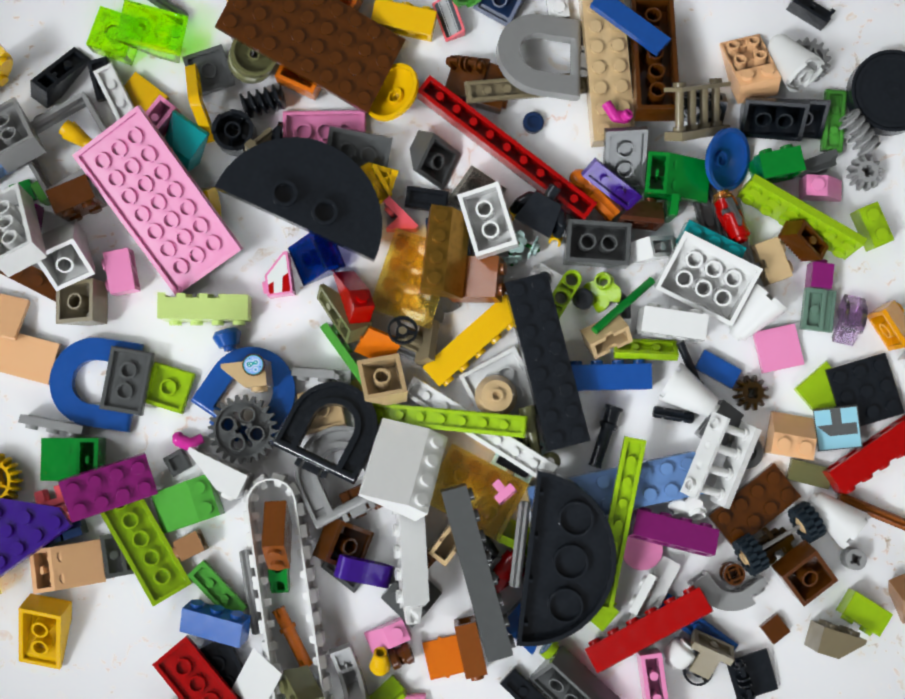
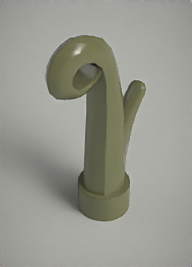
(532, 436)

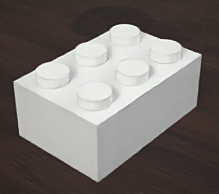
(488, 220)
(671, 323)

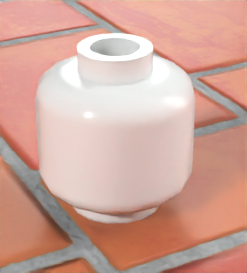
(678, 653)

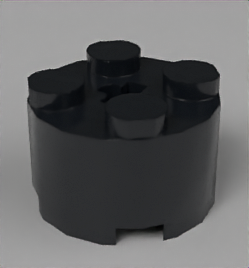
(231, 122)

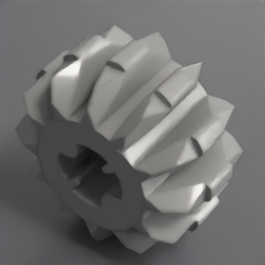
(870, 170)

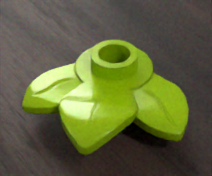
(604, 294)

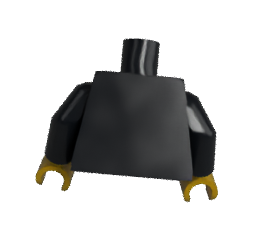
(541, 212)

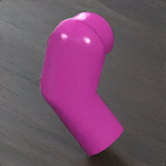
(615, 115)
(185, 442)

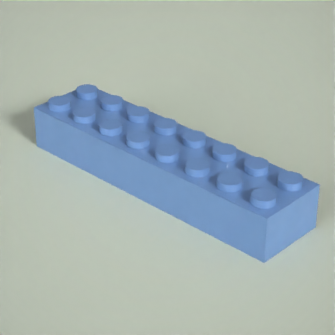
(658, 482)

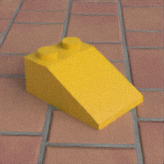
(44, 630)

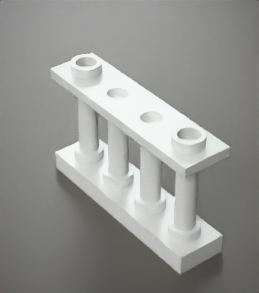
(733, 467)

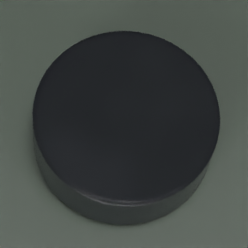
(583, 299)

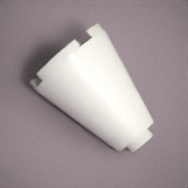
(794, 62)
(756, 313)
(689, 393)
(840, 519)

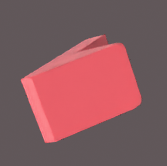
(402, 221)

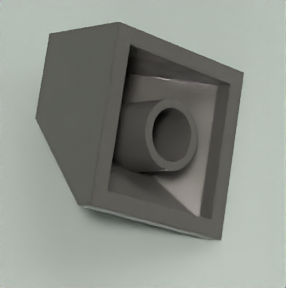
(433, 158)

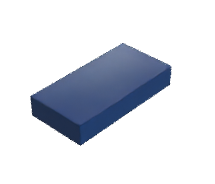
(717, 369)

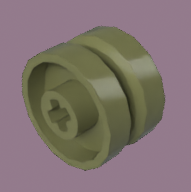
(245, 67)

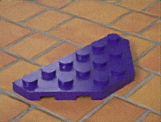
(27, 529)

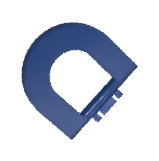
(219, 381)
(64, 390)

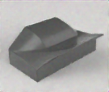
(820, 163)

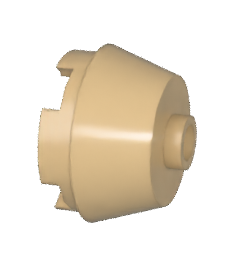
(496, 395)

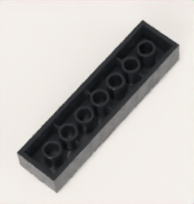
(546, 362)

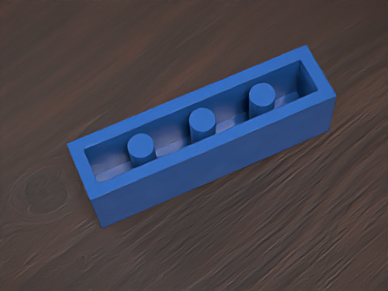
(612, 376)

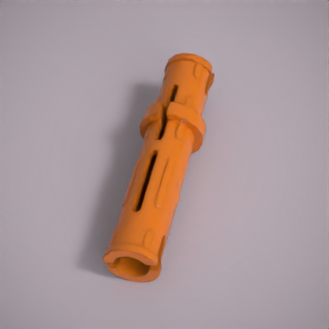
(292, 637)

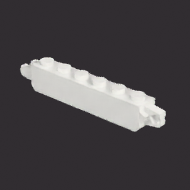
(412, 566)

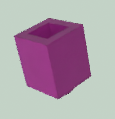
(819, 274)

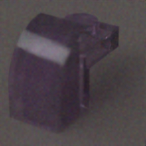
(852, 320)

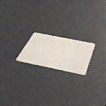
(256, 678)

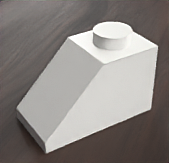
(651, 248)

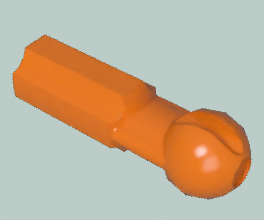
(605, 205)

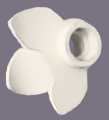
(688, 508)

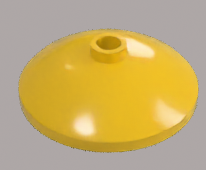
(396, 93)

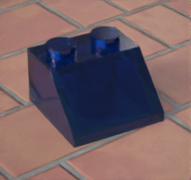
(315, 258)

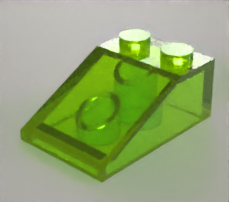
(152, 30)

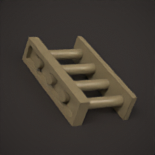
(704, 128)

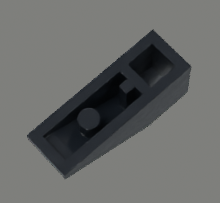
(58, 77)

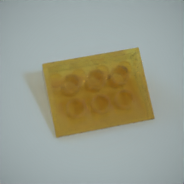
(401, 279)
(464, 467)

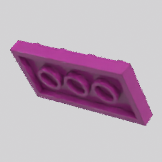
(107, 487)

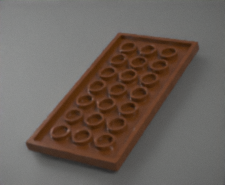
(318, 42)

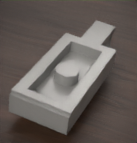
(322, 374)

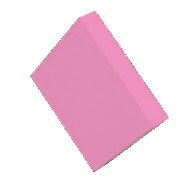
(778, 348)

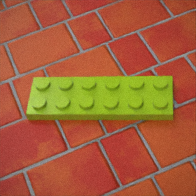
(785, 207)
(146, 550)

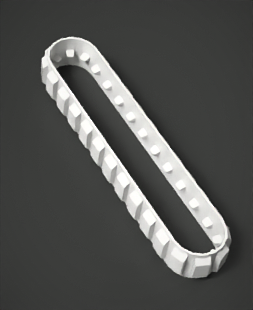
(260, 581)

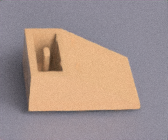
(750, 68)
(67, 566)

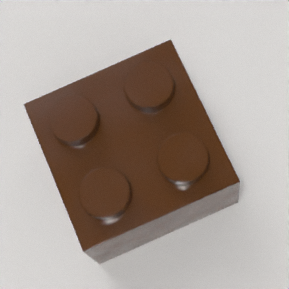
(75, 199)
(804, 572)

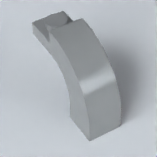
(729, 599)
(349, 672)

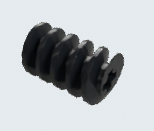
(263, 101)

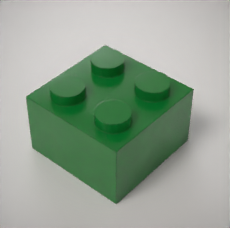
(778, 164)

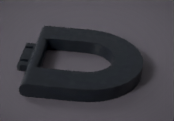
(302, 416)

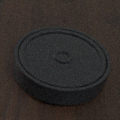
(879, 91)

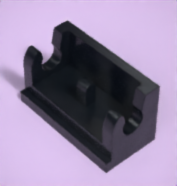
(811, 12)

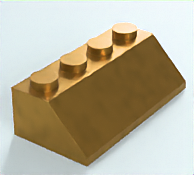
(444, 253)

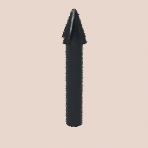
(687, 358)

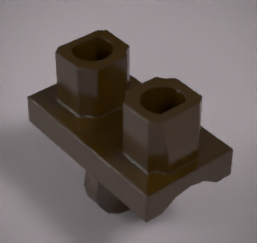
(784, 545)

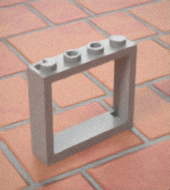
(58, 113)

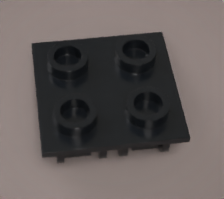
(752, 675)

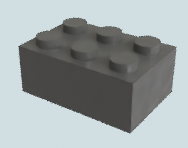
(597, 243)

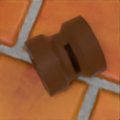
(728, 570)
(401, 655)

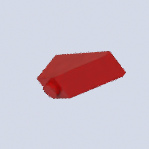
(354, 296)

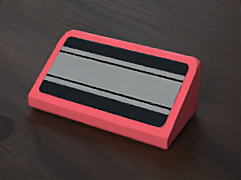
(449, 19)

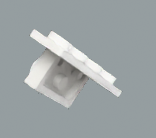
(654, 588)

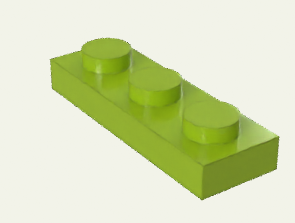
(648, 350)

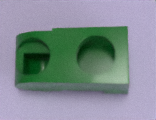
(279, 581)

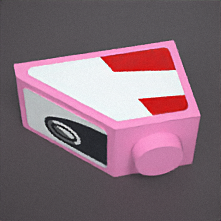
(279, 278)

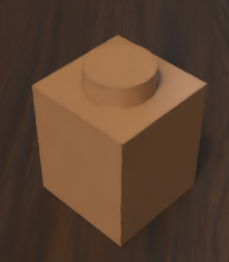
(189, 545)

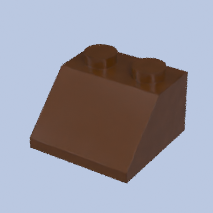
(344, 539)

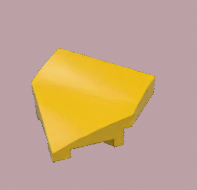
(381, 178)

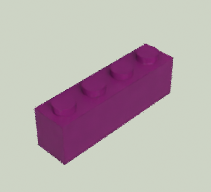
(673, 532)

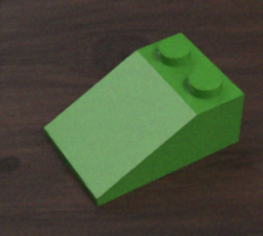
(187, 503)

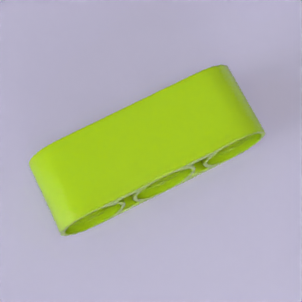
(567, 290)

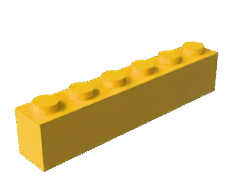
(470, 343)

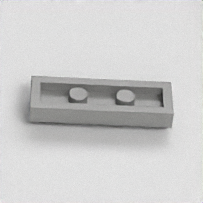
(52, 425)

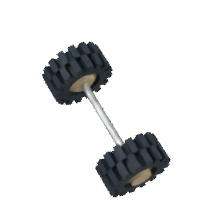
(804, 521)

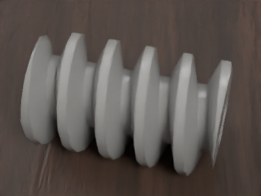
(859, 131)

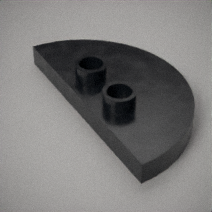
(310, 189)
(566, 563)

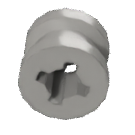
(848, 558)

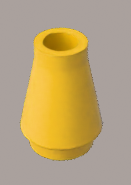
(74, 133)
(380, 662)

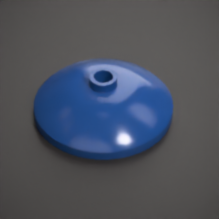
(727, 159)

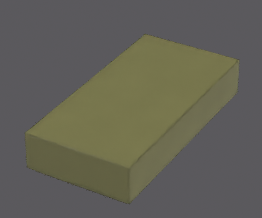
(807, 473)

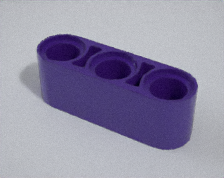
(363, 571)

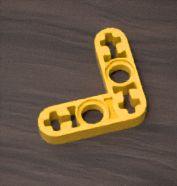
(195, 99)

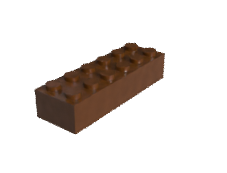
(654, 73)

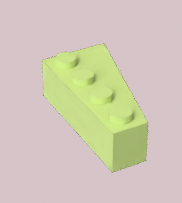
(204, 308)

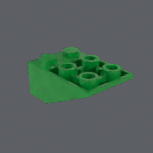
(676, 174)
(70, 456)

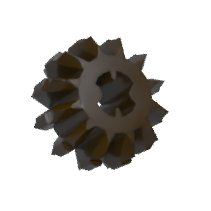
(758, 393)

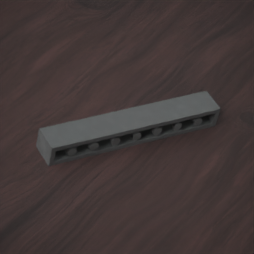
(477, 573)

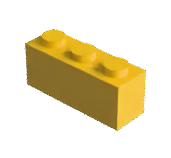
(405, 19)

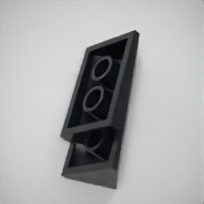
(783, 118)

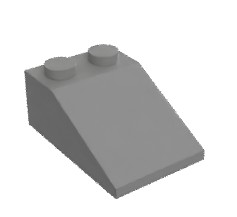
(17, 137)

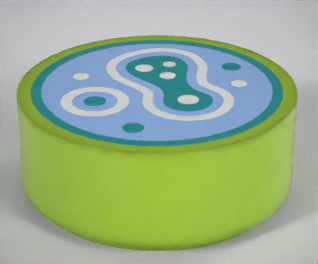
(549, 650)

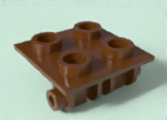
(465, 69)

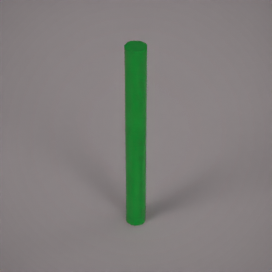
(623, 305)

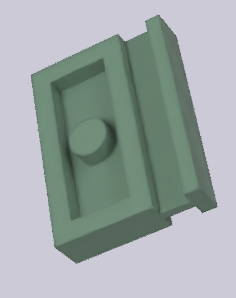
(818, 310)

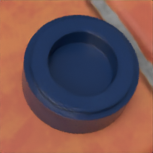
(533, 122)

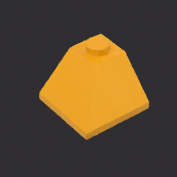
(889, 324)

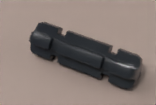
(673, 414)

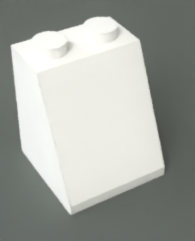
(67, 255)

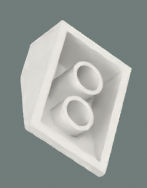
(222, 474)

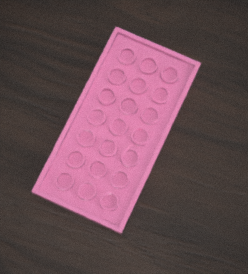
(157, 200)

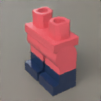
(79, 528)

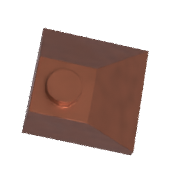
(645, 215)

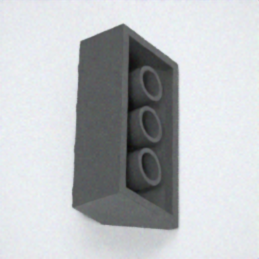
(568, 678)

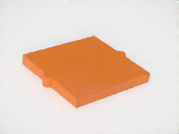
(376, 344)
(443, 657)

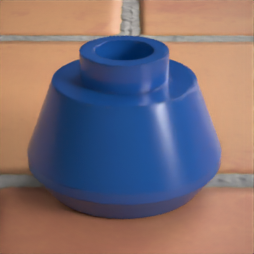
(227, 339)

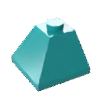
(186, 140)

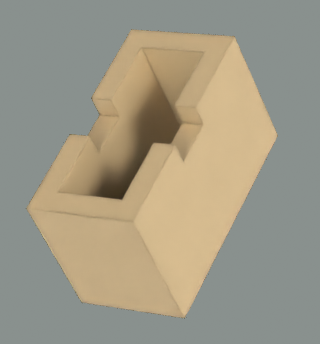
(772, 260)
(613, 335)
(444, 547)

